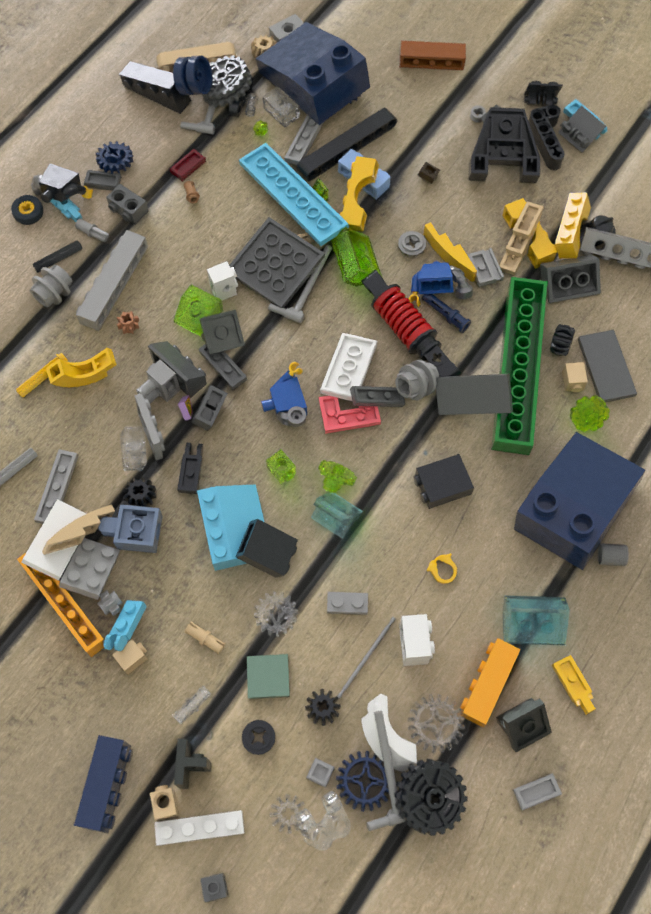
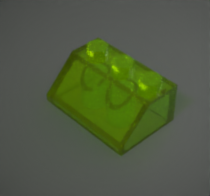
(354, 256)

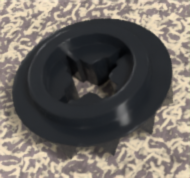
(248, 737)

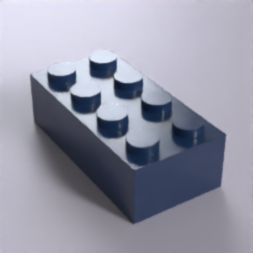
(103, 784)

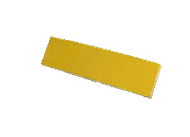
(450, 254)

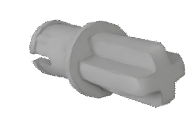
(91, 230)

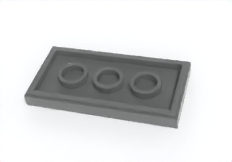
(607, 366)
(474, 394)

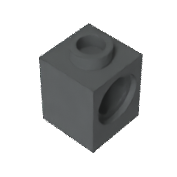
(214, 887)

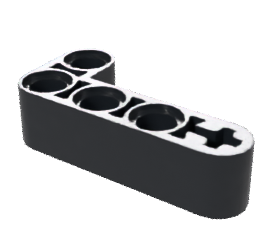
(542, 123)

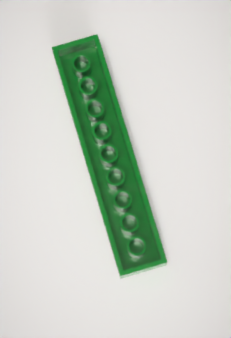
(522, 361)

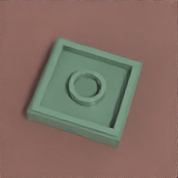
(268, 676)

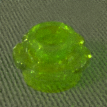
(260, 128)

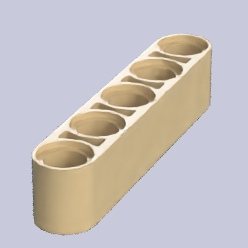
(212, 52)

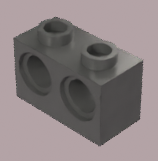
(127, 204)
(209, 408)

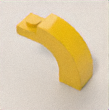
(81, 373)

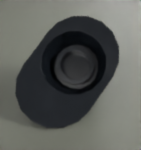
(600, 223)

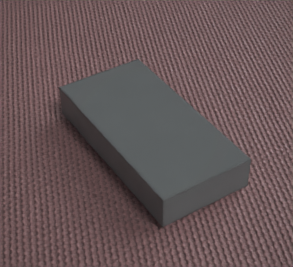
(102, 180)

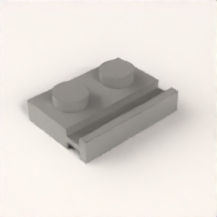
(487, 267)

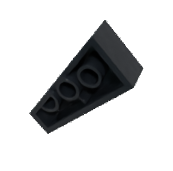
(154, 85)

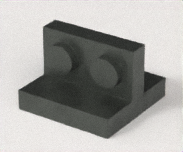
(222, 332)
(525, 723)
(188, 762)

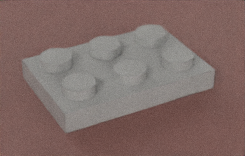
(149, 423)
(89, 568)

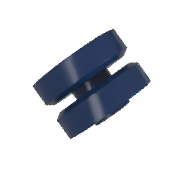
(192, 75)

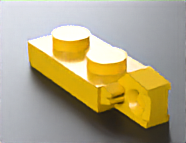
(574, 683)

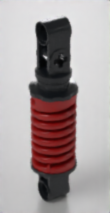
(408, 323)

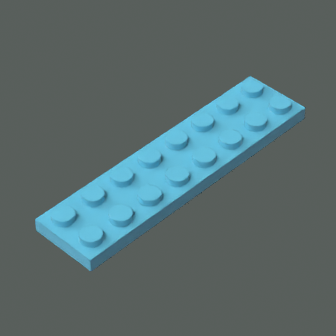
(293, 194)

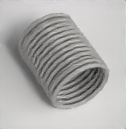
(613, 554)

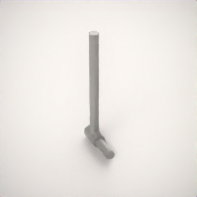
(202, 127)
(295, 313)
(392, 817)

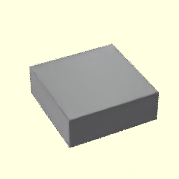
(320, 772)

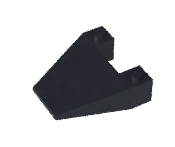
(508, 142)

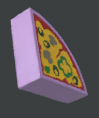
(186, 407)

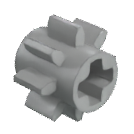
(110, 603)

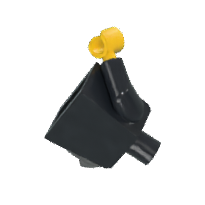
(59, 184)

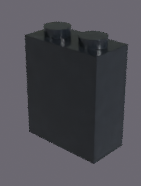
(443, 481)
(267, 548)

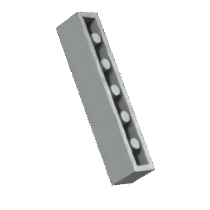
(111, 280)

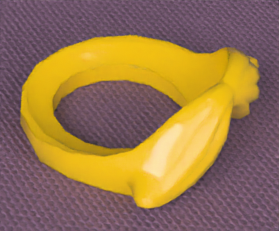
(433, 568)

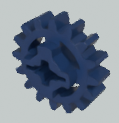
(114, 157)

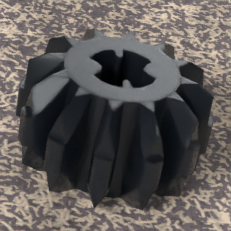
(562, 340)
(140, 486)
(325, 714)

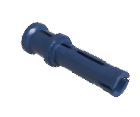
(454, 315)

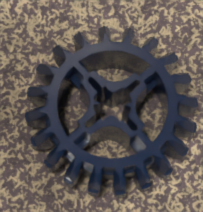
(355, 780)

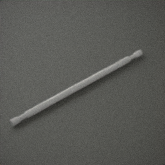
(366, 657)

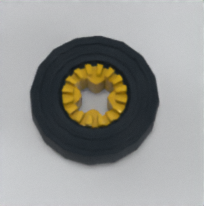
(24, 203)

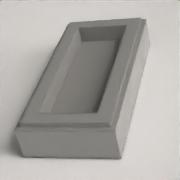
(537, 792)

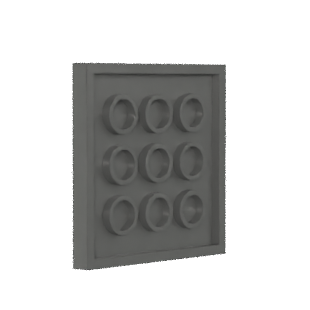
(276, 262)

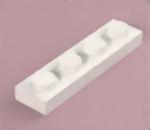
(199, 828)

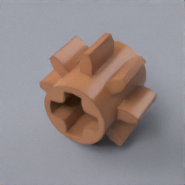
(128, 322)

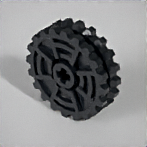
(428, 813)

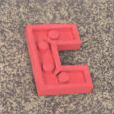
(337, 420)

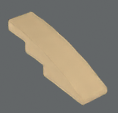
(521, 238)
(75, 531)

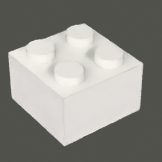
(415, 640)

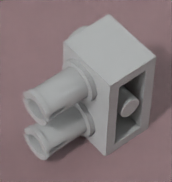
(160, 382)

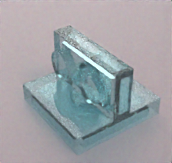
(335, 513)

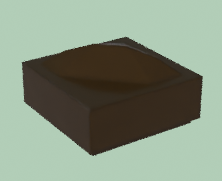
(428, 172)

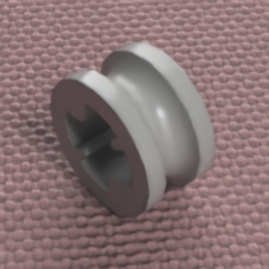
(477, 109)

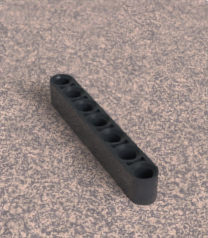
(354, 138)

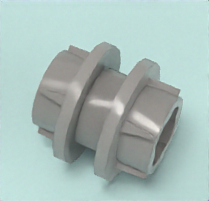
(51, 285)
(417, 380)

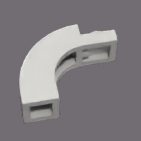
(402, 751)

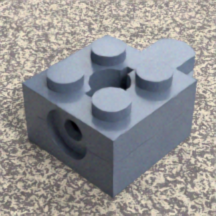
(134, 529)

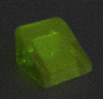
(321, 189)

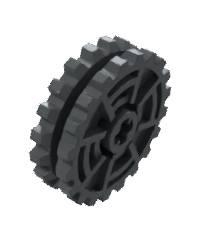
(229, 81)

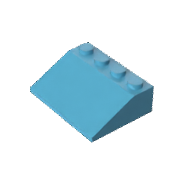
(226, 518)

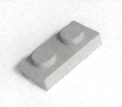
(347, 603)

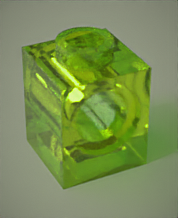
(280, 459)

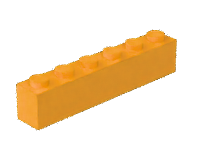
(68, 610)

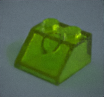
(196, 305)

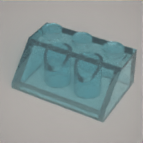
(535, 620)

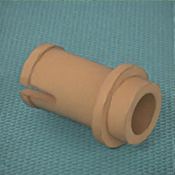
(192, 196)

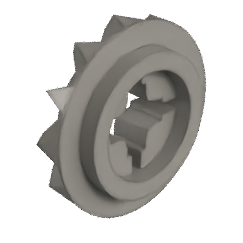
(416, 238)

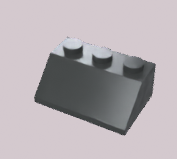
(571, 278)
(189, 377)

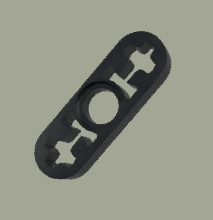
(237, 106)

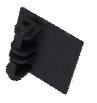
(539, 89)

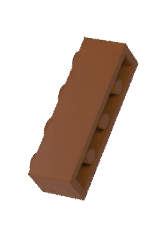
(432, 55)

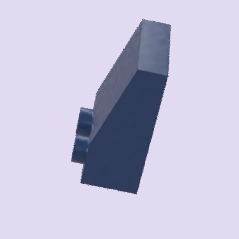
(315, 71)
(578, 500)

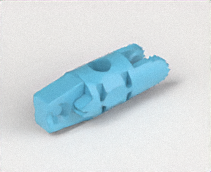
(67, 208)

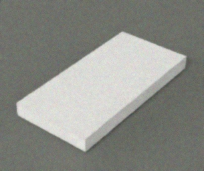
(348, 366)
(55, 562)

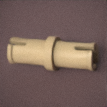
(205, 637)

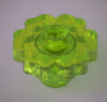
(589, 413)
(336, 476)

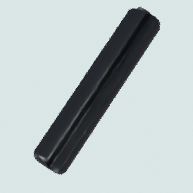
(57, 256)

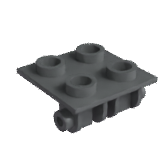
(581, 129)

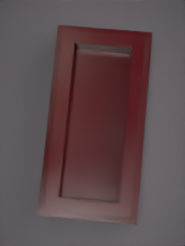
(188, 165)

